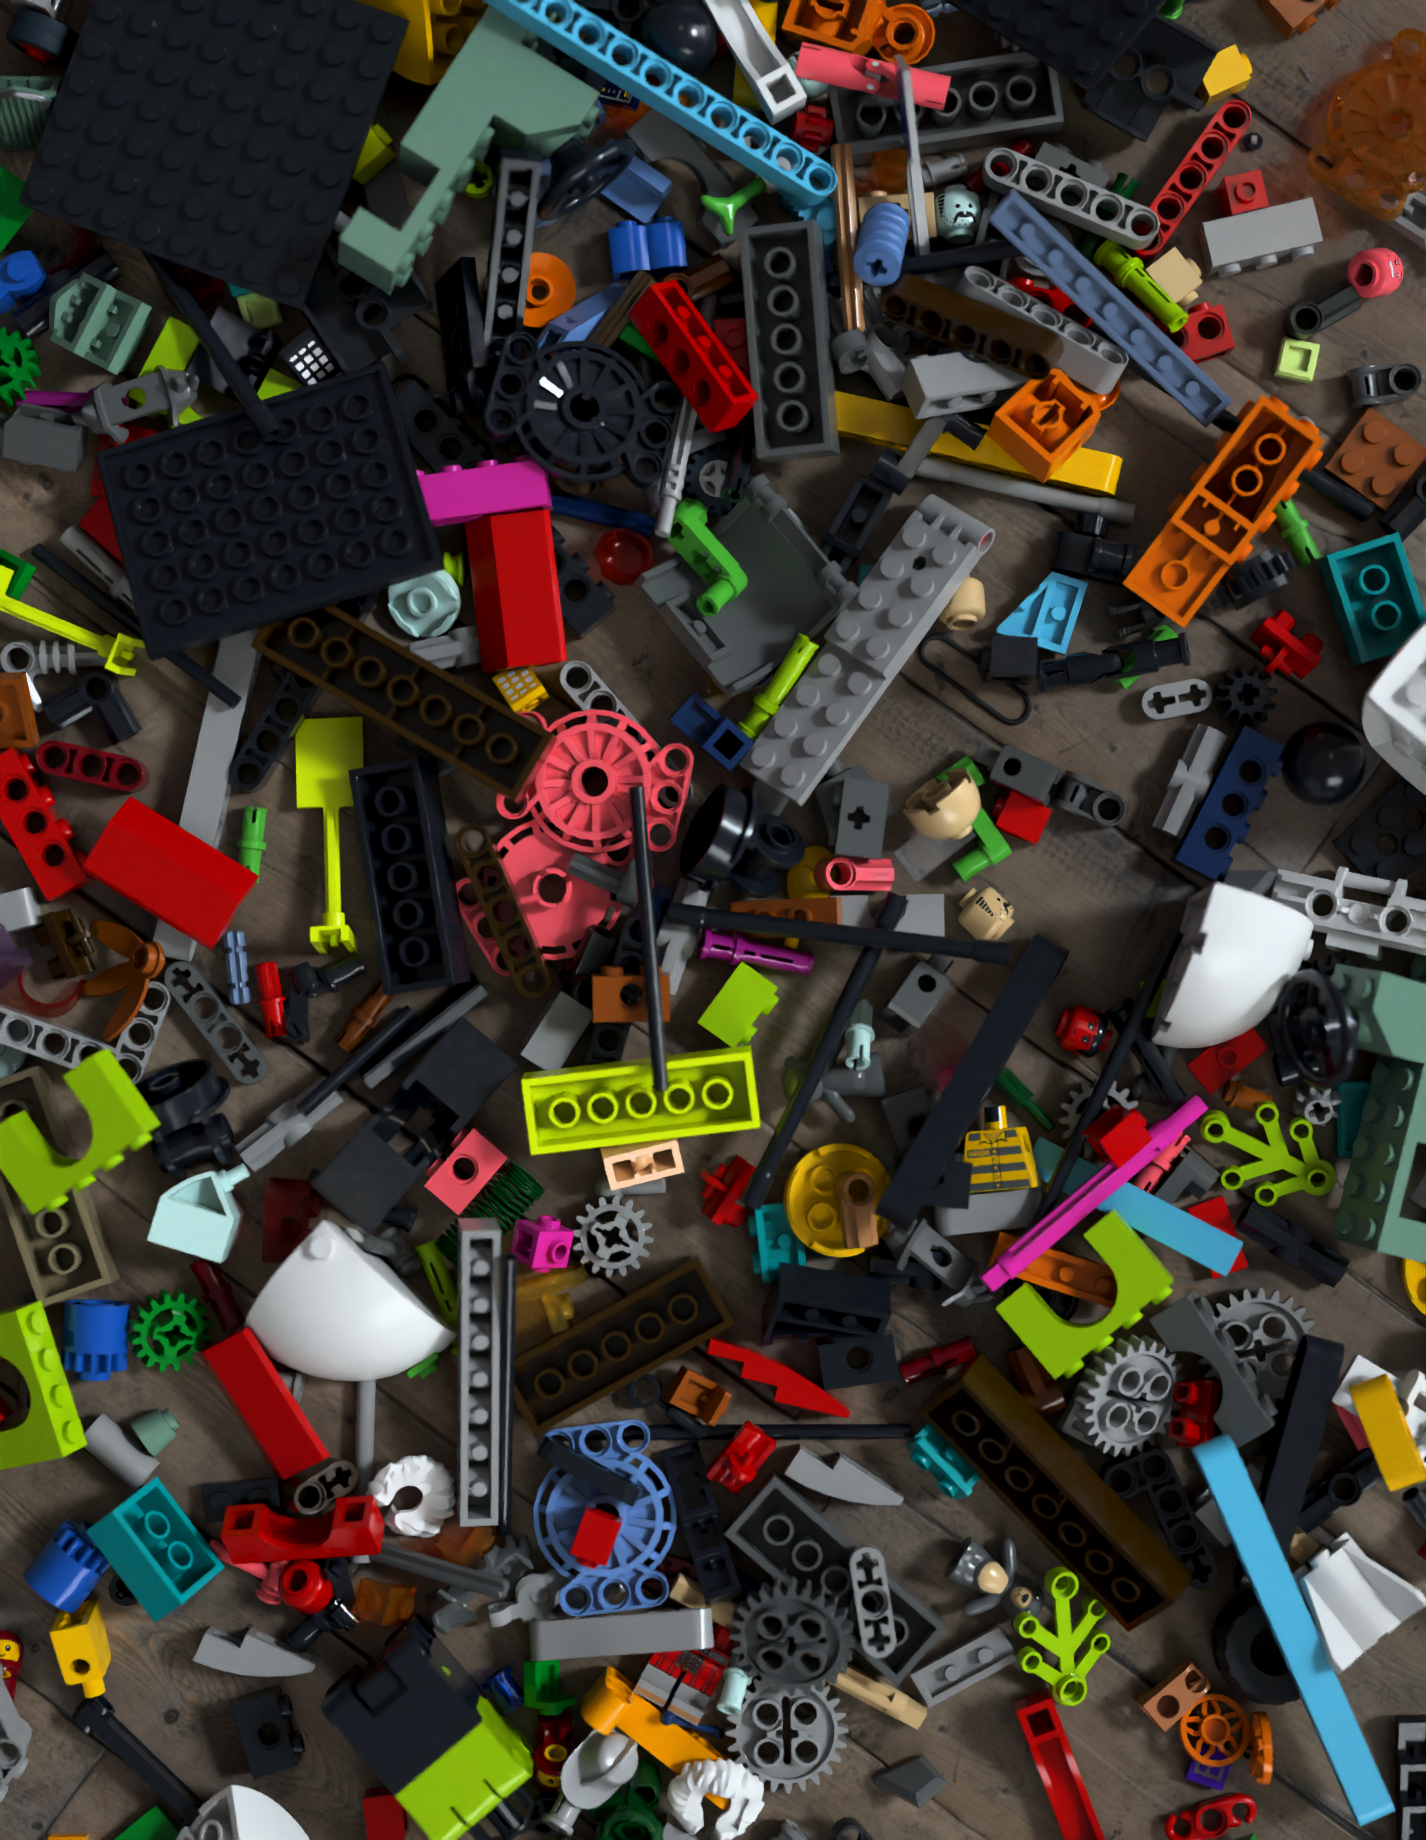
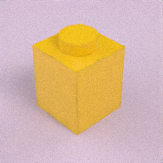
(1225, 76)

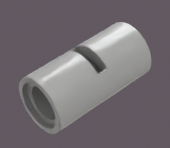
(119, 1452)

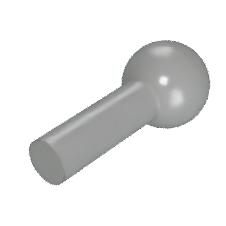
(651, 1187)

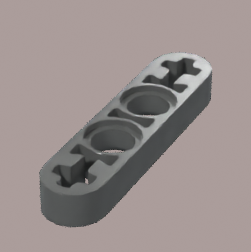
(220, 1019)

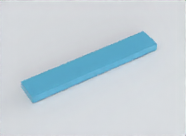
(1149, 1214)

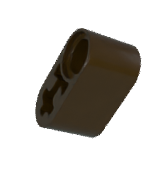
(319, 1494)

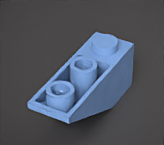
(581, 320)

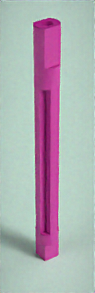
(1088, 1197)

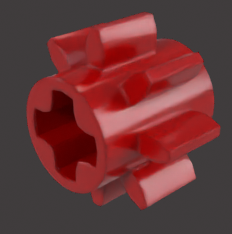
(811, 128)

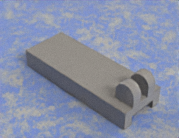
(964, 1665)

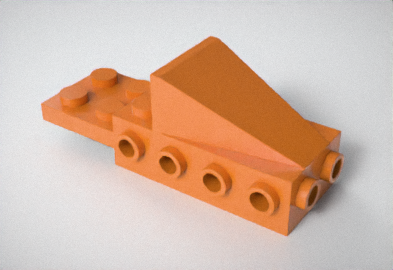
(1225, 508)

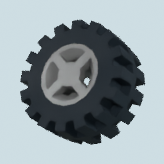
(709, 467)

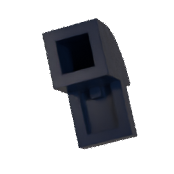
(711, 731)

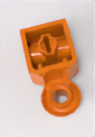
(860, 27)
(1048, 422)

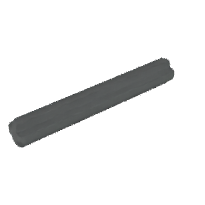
(442, 1571)

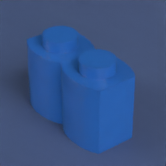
(649, 248)
(20, 279)

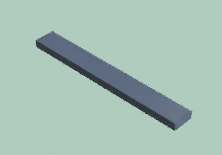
(1109, 308)

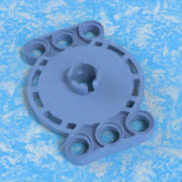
(638, 1531)

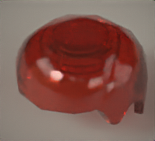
(623, 555)

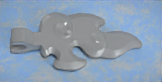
(538, 1595)

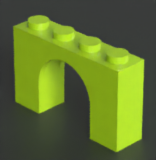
(175, 351)
(118, 1122)
(1063, 1343)
(53, 1421)

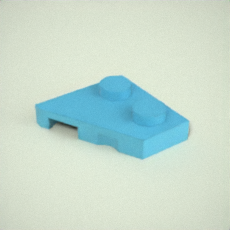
(1048, 613)

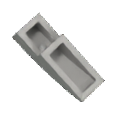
(840, 1479)
(254, 1656)

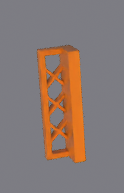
(1064, 1272)

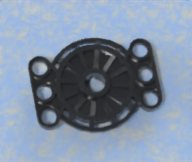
(611, 398)

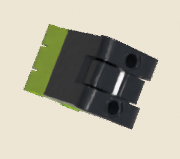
(434, 1737)

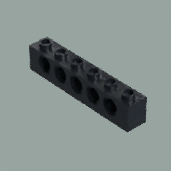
(510, 252)

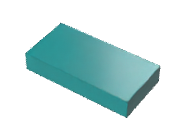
(1353, 1097)

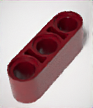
(76, 758)

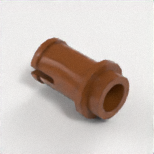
(1242, 1096)

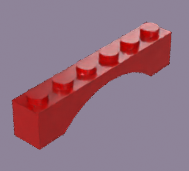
(1057, 1766)

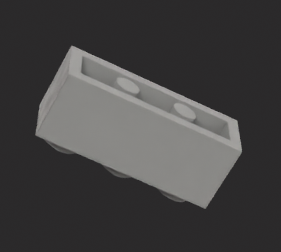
(1260, 237)
(941, 382)

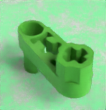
(692, 538)
(991, 845)

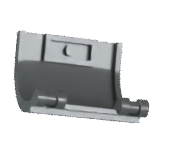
(787, 593)

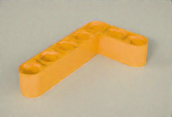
(614, 1704)

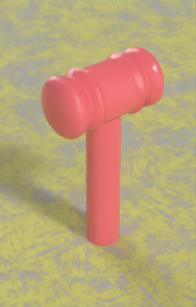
(269, 1574)

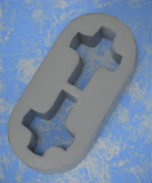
(1178, 708)

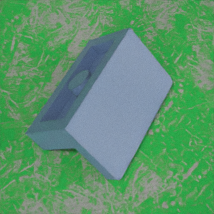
(638, 190)

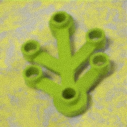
(1273, 1156)
(1066, 1639)

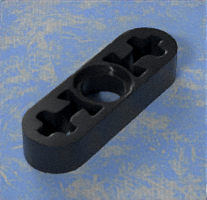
(589, 1470)

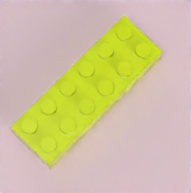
(618, 1106)

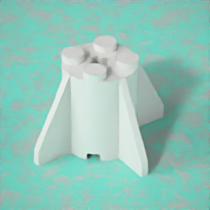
(1353, 1600)

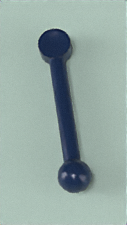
(668, 1718)

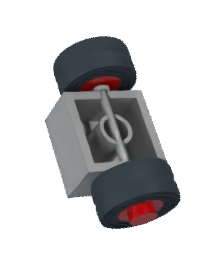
(41, 31)

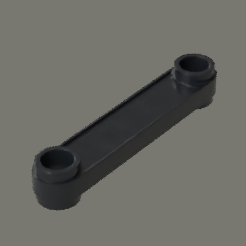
(97, 1717)

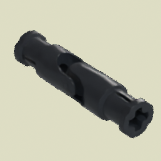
(1086, 668)

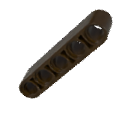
(947, 315)
(490, 897)

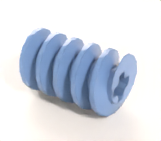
(881, 244)

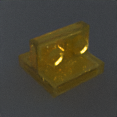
(549, 1287)

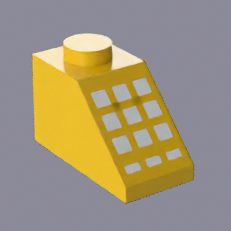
(521, 689)

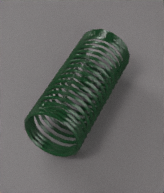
(518, 1178)

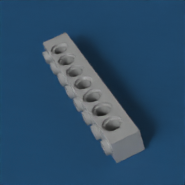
(478, 1371)

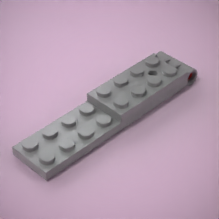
(868, 646)

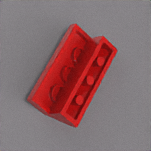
(516, 591)
(169, 872)
(263, 1403)

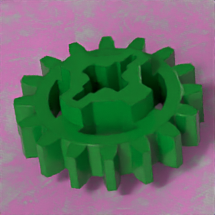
(13, 378)
(162, 1316)

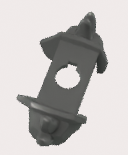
(164, 390)
(959, 1273)
(450, 1602)

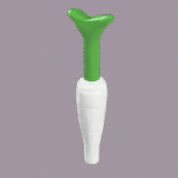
(727, 206)

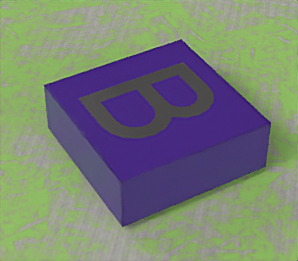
(1209, 1776)

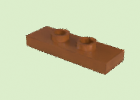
(811, 909)

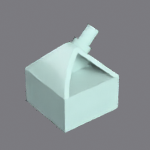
(201, 1215)

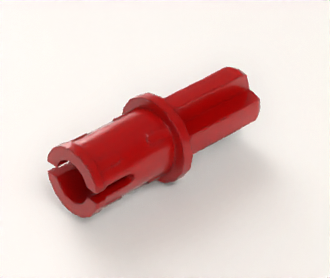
(271, 999)

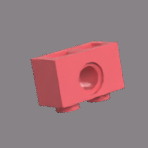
(455, 1190)

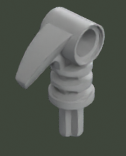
(49, 656)

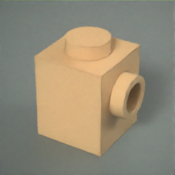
(1176, 277)

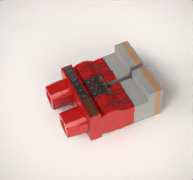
(700, 1676)

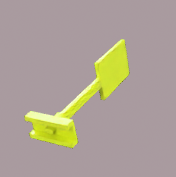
(116, 650)
(323, 757)

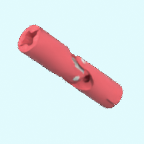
(845, 71)

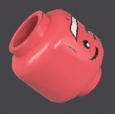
(1375, 272)

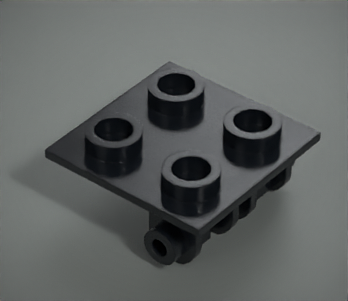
(249, 346)

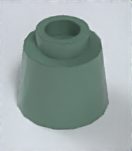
(156, 1430)

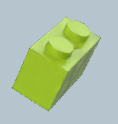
(739, 1005)

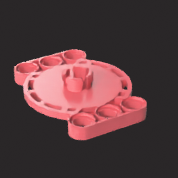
(626, 764)
(552, 923)

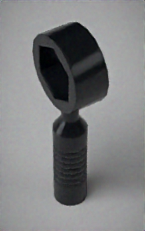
(673, 1412)

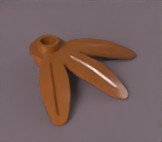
(144, 964)

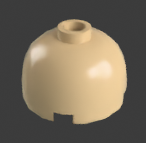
(945, 807)

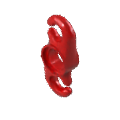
(1221, 1804)

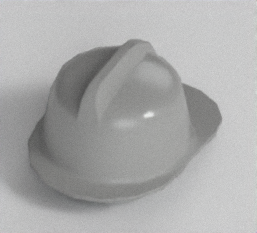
(598, 1768)

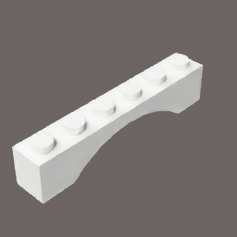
(758, 58)

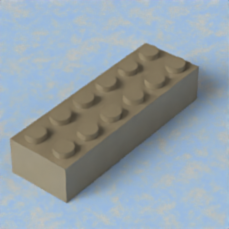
(62, 1248)

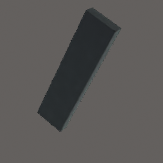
(422, 1030)

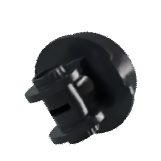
(738, 844)
(186, 1105)

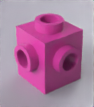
(547, 1248)

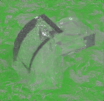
(924, 854)

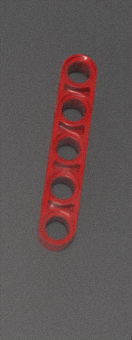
(1198, 167)

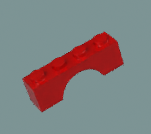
(260, 1535)

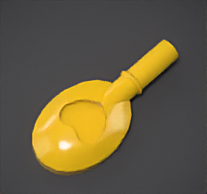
(801, 882)

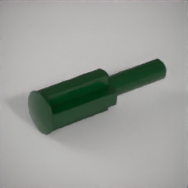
(1021, 1096)

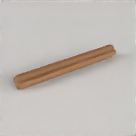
(847, 237)

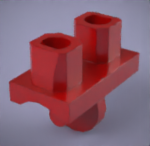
(1284, 649)
(723, 1191)
(1197, 1411)
(741, 1457)

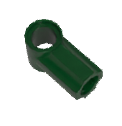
(640, 1790)

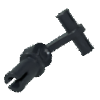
(308, 983)
(335, 1615)

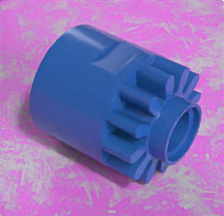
(95, 1337)
(67, 1566)

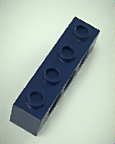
(1192, 850)

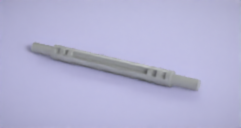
(677, 459)

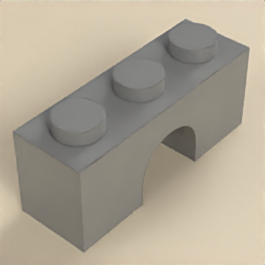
(922, 914)

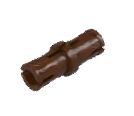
(363, 1018)

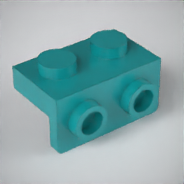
(775, 1241)
(937, 1457)

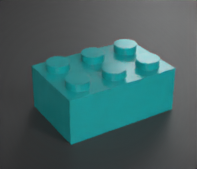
(1373, 597)
(155, 1549)

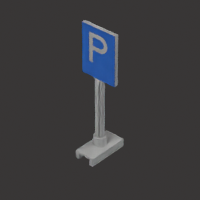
(914, 179)

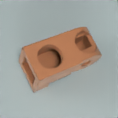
(1174, 1695)

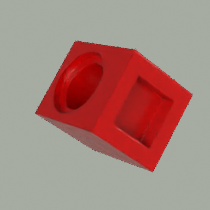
(1242, 193)
(1020, 817)
(1118, 1135)
(595, 1537)
(384, 1815)

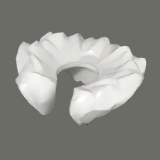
(436, 1499)
(726, 1781)

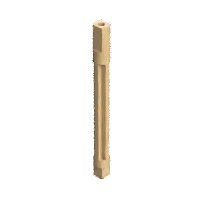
(853, 1682)

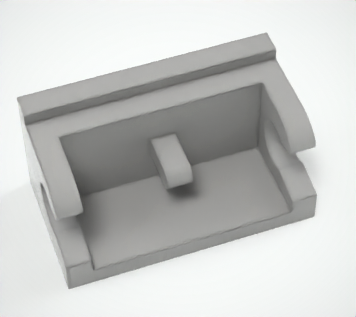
(555, 1031)

